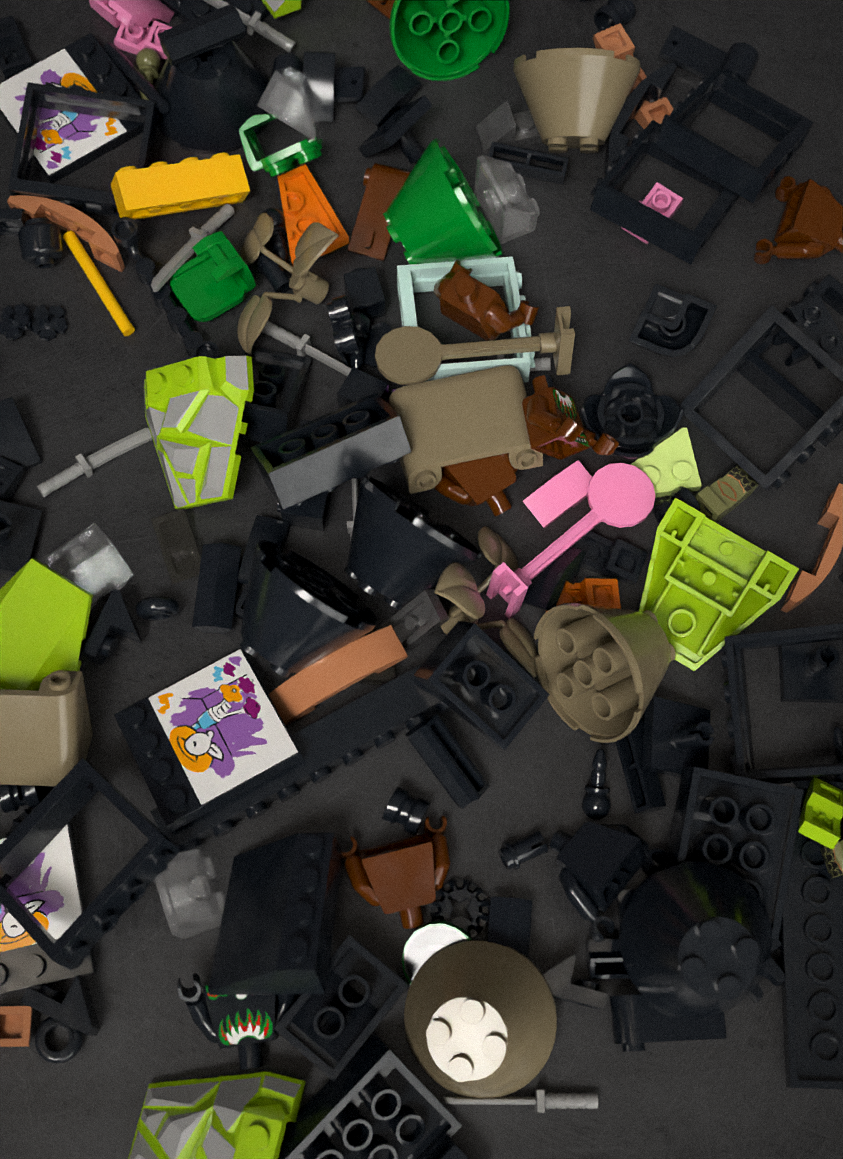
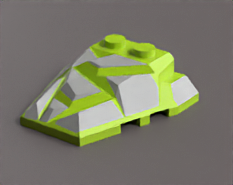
(196, 424)
(217, 1117)

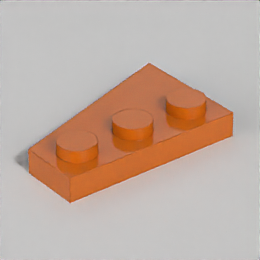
(305, 204)

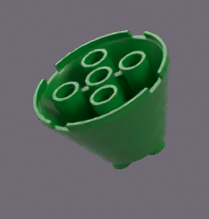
(446, 36)
(438, 214)

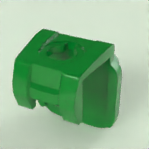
(280, 161)
(213, 279)

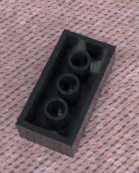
(331, 450)

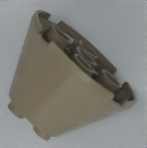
(575, 94)
(601, 666)
(480, 1019)

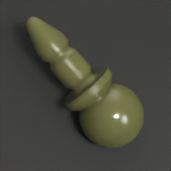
(148, 65)

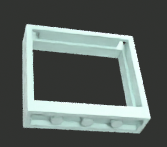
(489, 271)

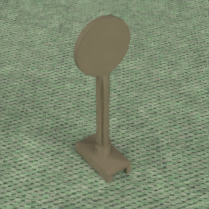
(415, 355)

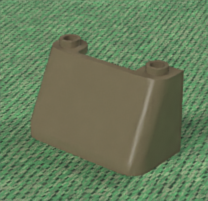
(463, 422)
(44, 730)

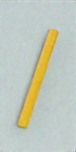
(99, 283)

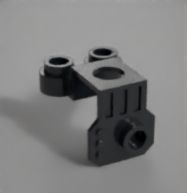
(346, 333)

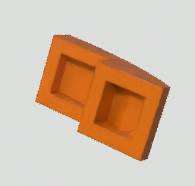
(592, 592)

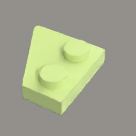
(671, 465)

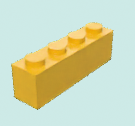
(179, 186)

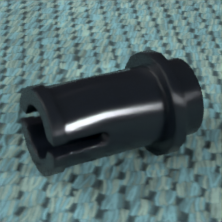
(274, 273)
(521, 851)

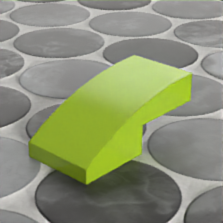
(822, 813)

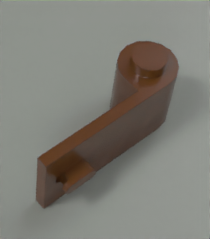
(370, 226)

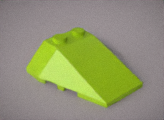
(708, 583)
(40, 626)

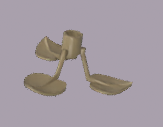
(303, 282)
(461, 589)

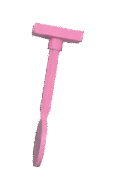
(617, 496)

